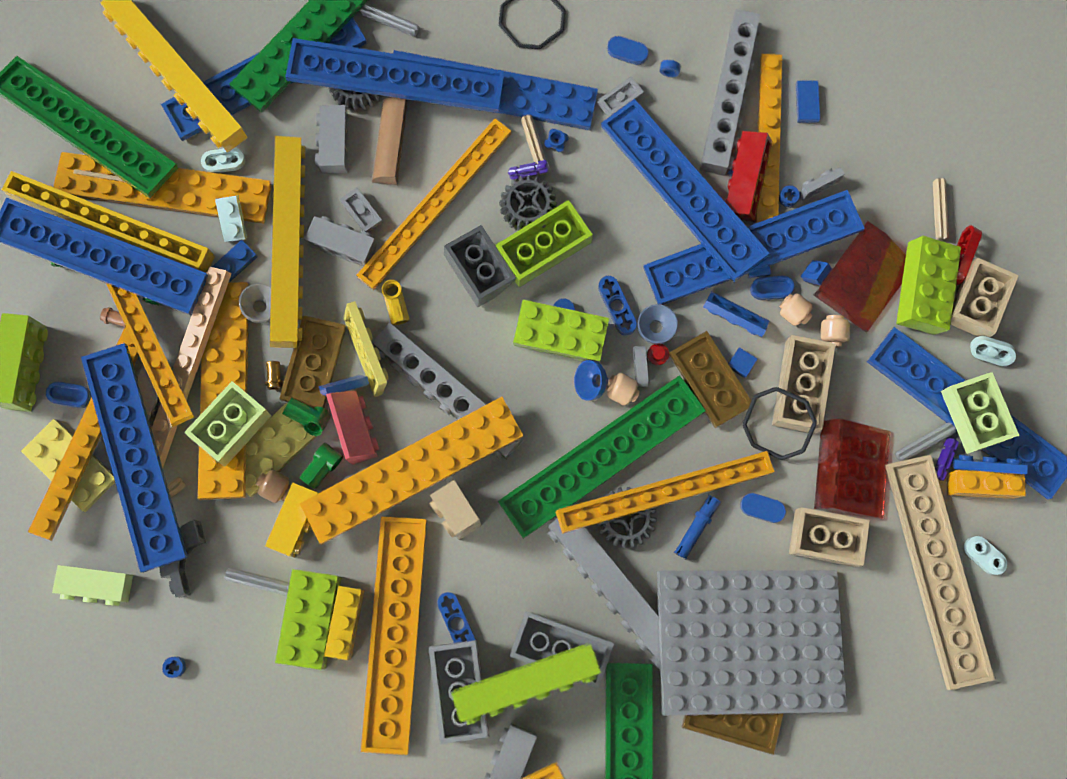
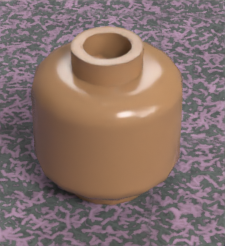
(273, 486)

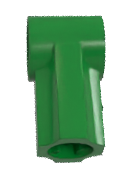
(313, 419)
(323, 462)

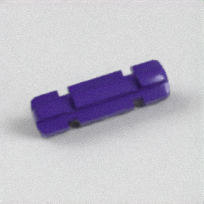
(529, 169)
(946, 458)

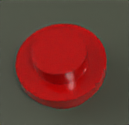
(658, 354)

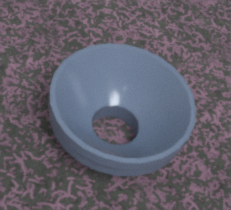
(659, 314)

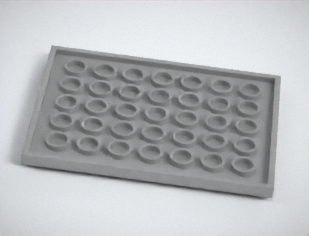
(750, 642)

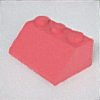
(353, 426)

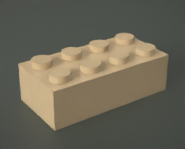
(807, 374)

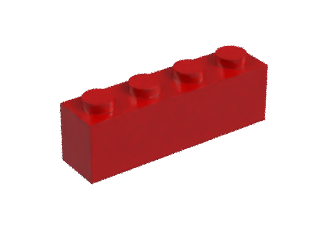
(748, 174)

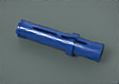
(698, 525)

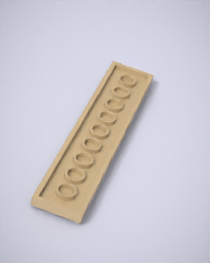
(939, 573)

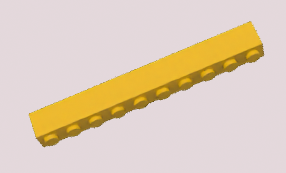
(175, 73)
(107, 221)
(285, 243)

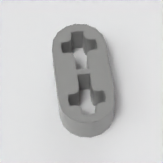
(640, 366)

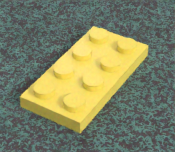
(368, 356)
(273, 447)
(47, 452)

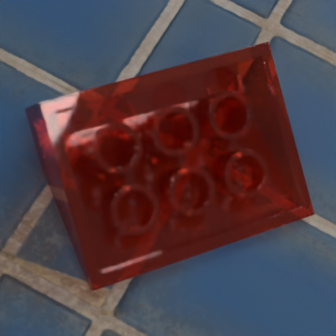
(864, 277)
(852, 469)

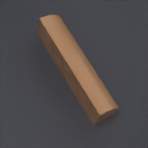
(390, 141)

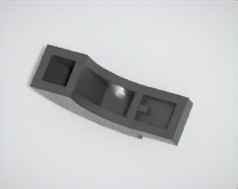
(192, 537)

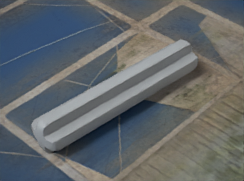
(389, 19)
(925, 442)
(257, 581)

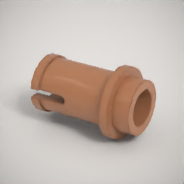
(108, 315)

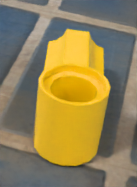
(395, 304)

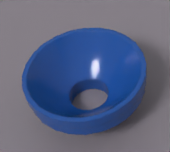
(585, 380)

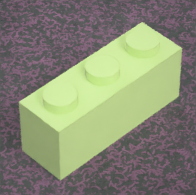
(92, 585)

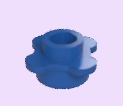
(556, 134)

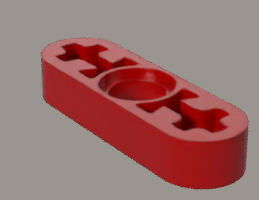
(968, 242)

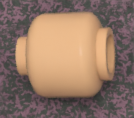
(796, 309)
(835, 330)
(622, 389)

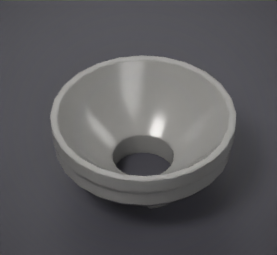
(251, 295)

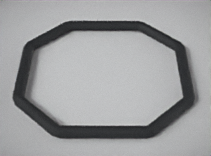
(529, 46)
(789, 394)

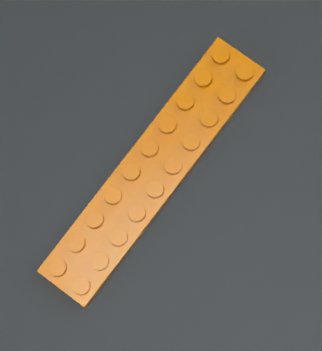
(183, 192)
(223, 362)
(411, 470)
(394, 636)

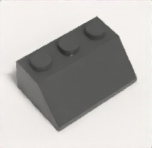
(479, 265)

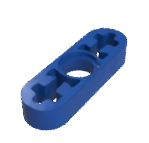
(629, 317)
(455, 605)

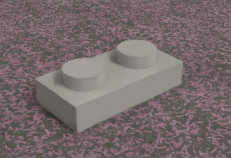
(620, 96)
(826, 180)
(361, 210)

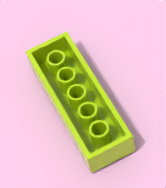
(525, 682)

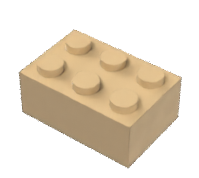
(982, 298)
(455, 509)
(829, 537)

